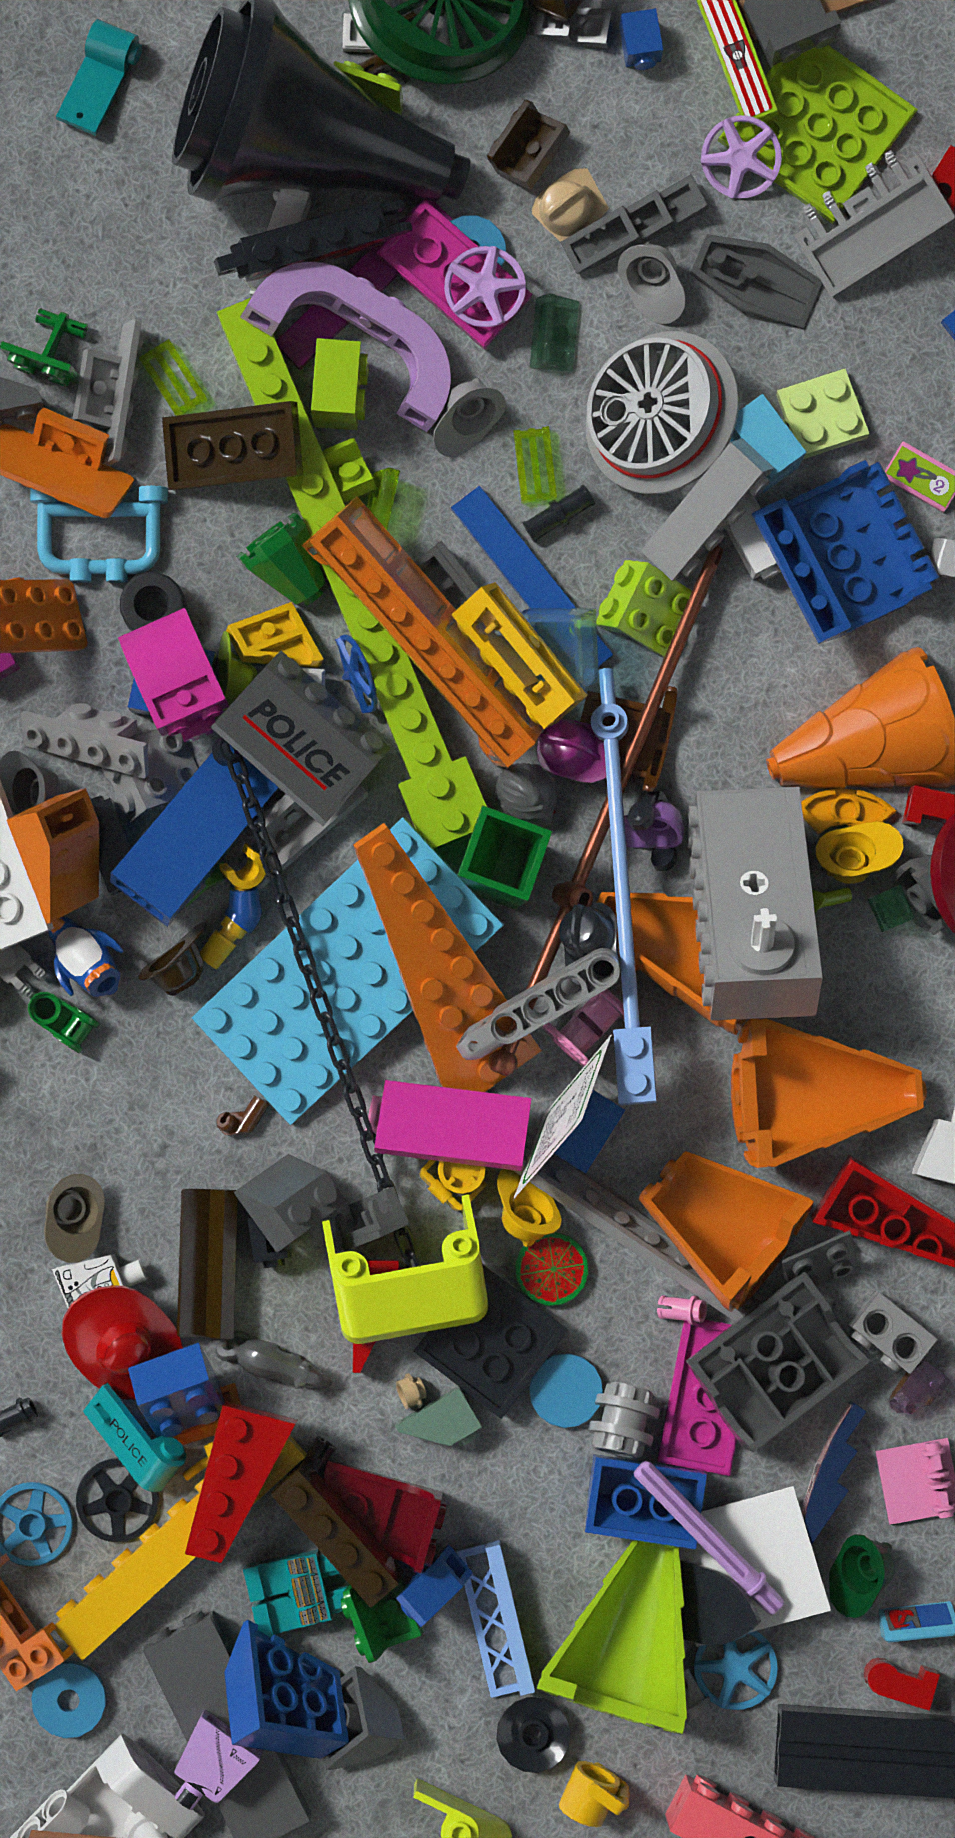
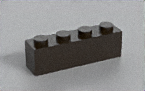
(338, 1533)

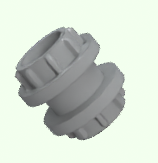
(624, 1420)

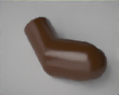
(244, 1121)

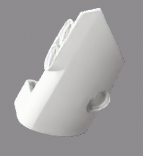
(119, 1798)

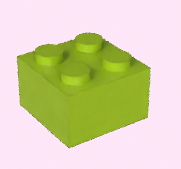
(337, 384)

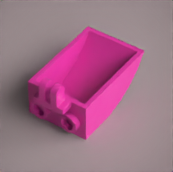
(174, 676)

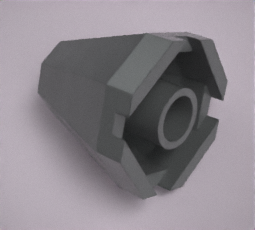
(916, 885)

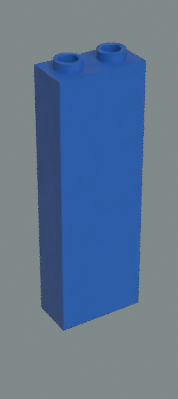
(190, 839)

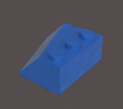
(283, 1698)

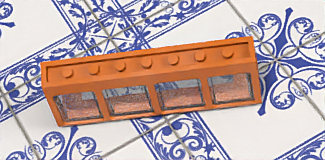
(424, 628)

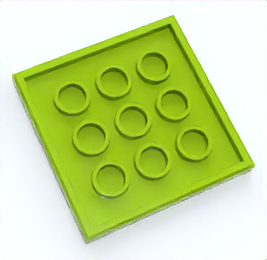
(827, 126)

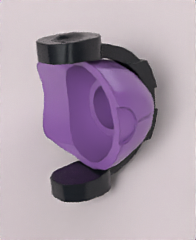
(657, 826)

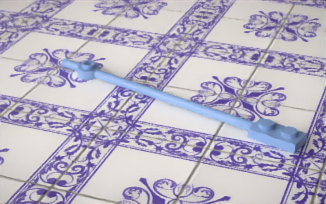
(633, 1044)

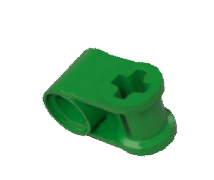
(64, 1021)

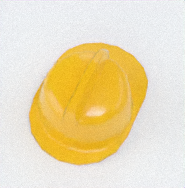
(859, 850)
(530, 1213)

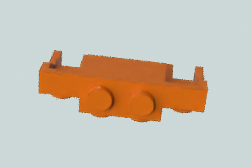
(22, 1652)

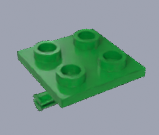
(29, 361)

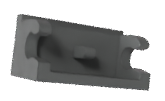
(447, 574)
(372, 1218)

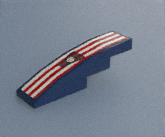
(824, 1490)

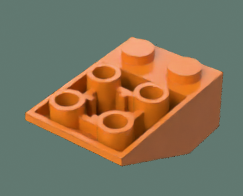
(60, 852)

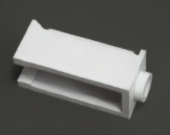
(751, 544)

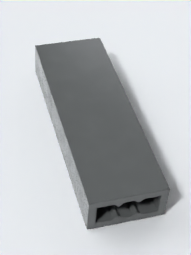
(192, 1677)

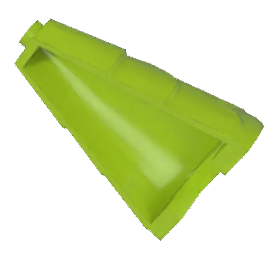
(628, 1643)

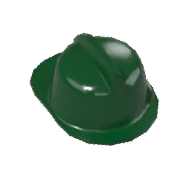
(859, 1575)

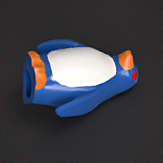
(84, 958)

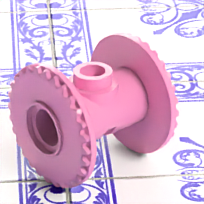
(587, 1025)

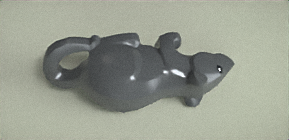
(267, 1360)

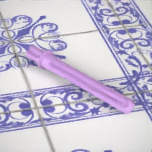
(709, 1538)

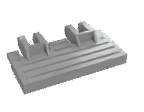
(876, 227)

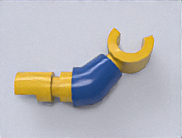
(243, 908)

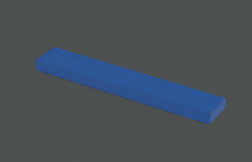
(513, 557)

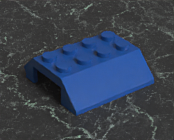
(846, 551)

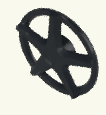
(116, 1501)

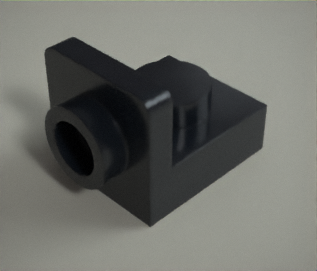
(261, 1250)

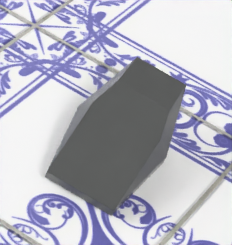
(757, 279)

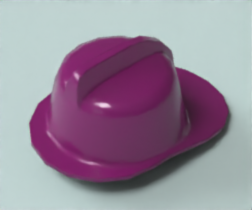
(572, 751)

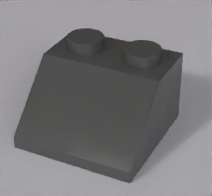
(289, 1199)

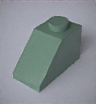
(443, 1420)

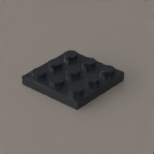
(499, 1352)

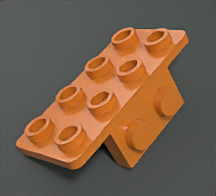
(64, 462)
(40, 616)

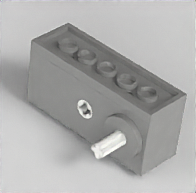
(754, 904)

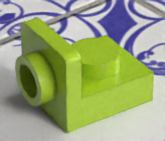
(349, 470)

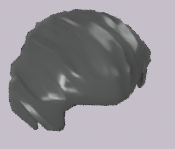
(527, 793)

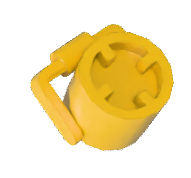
(454, 1178)
(593, 1793)

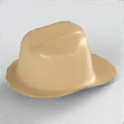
(570, 204)

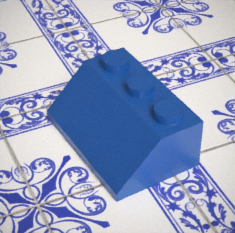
(627, 1510)

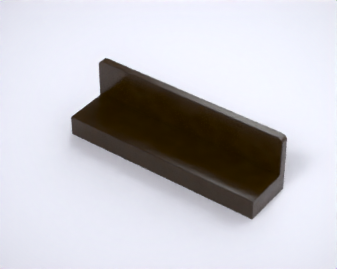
(207, 1263)

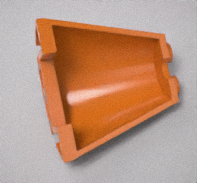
(725, 1223)

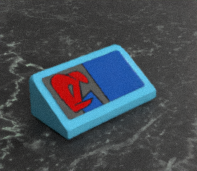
(917, 1622)

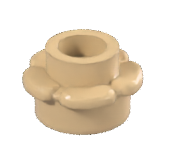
(411, 1391)

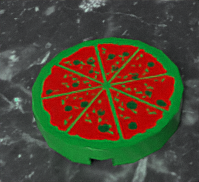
(552, 1269)

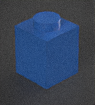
(641, 39)

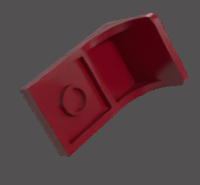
(392, 1510)

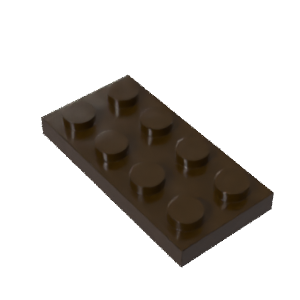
(232, 446)

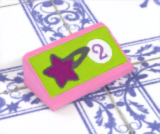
(922, 476)

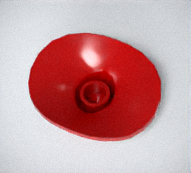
(113, 1331)

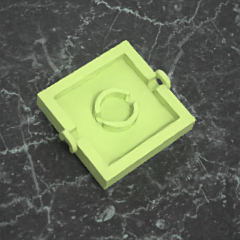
(823, 413)

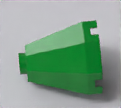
(284, 563)

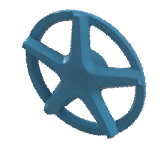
(33, 1523)
(737, 1669)

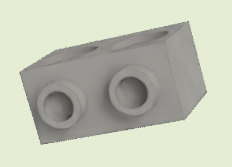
(896, 1325)

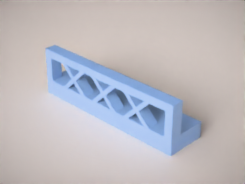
(510, 1621)

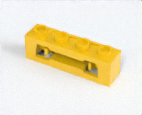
(491, 610)

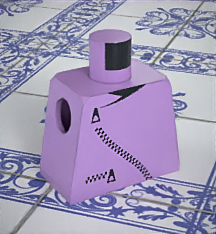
(211, 1762)

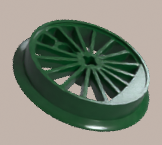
(426, 58)

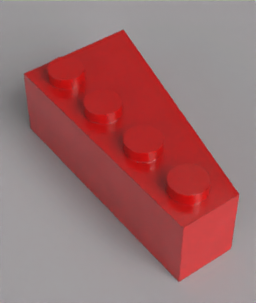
(885, 1213)
(237, 1468)

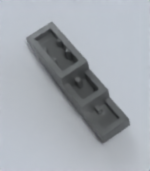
(634, 225)

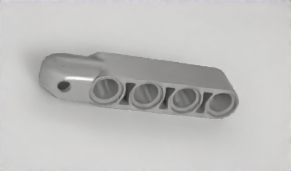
(492, 1037)

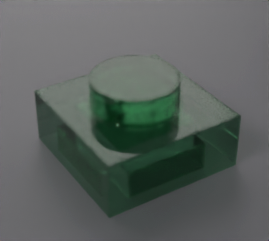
(891, 908)

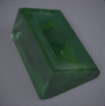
(554, 333)

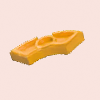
(845, 808)

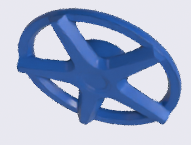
(357, 673)

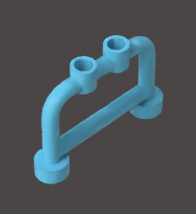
(115, 568)

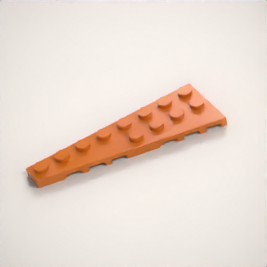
(436, 964)

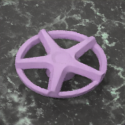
(741, 157)
(485, 286)

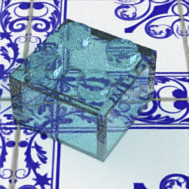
(571, 637)

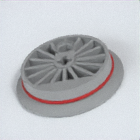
(654, 407)

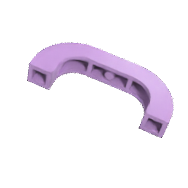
(373, 313)

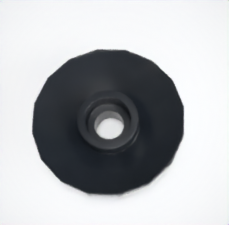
(537, 1753)

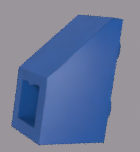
(434, 1586)

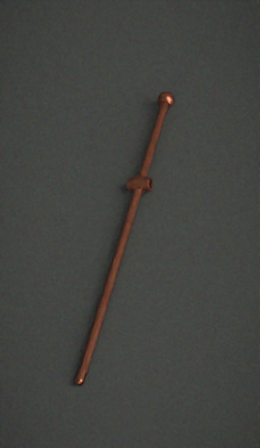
(574, 891)

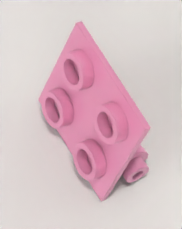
(917, 1481)

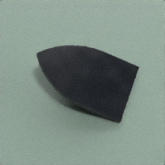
(714, 1607)

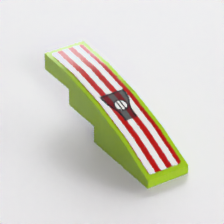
(738, 59)

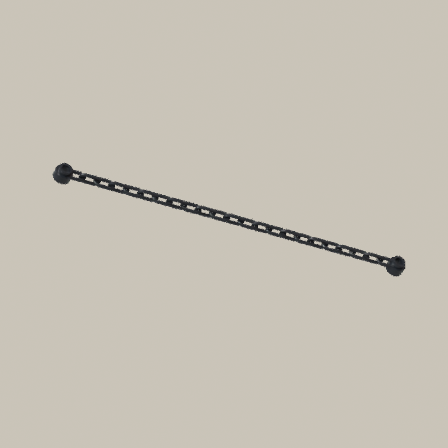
(225, 757)

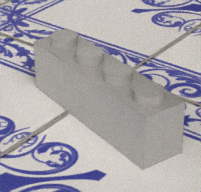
(708, 509)

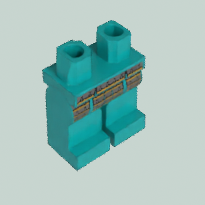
(307, 1597)

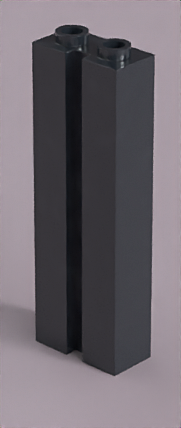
(865, 1751)

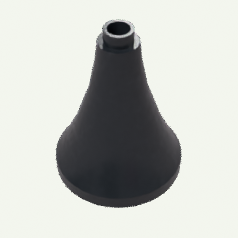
(284, 117)

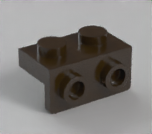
(527, 145)

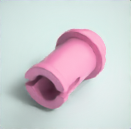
(683, 1309)

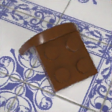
(654, 749)

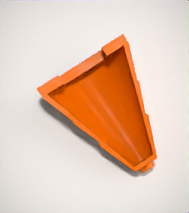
(876, 735)
(668, 948)
(812, 1092)

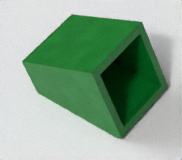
(503, 857)

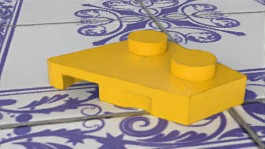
(272, 631)

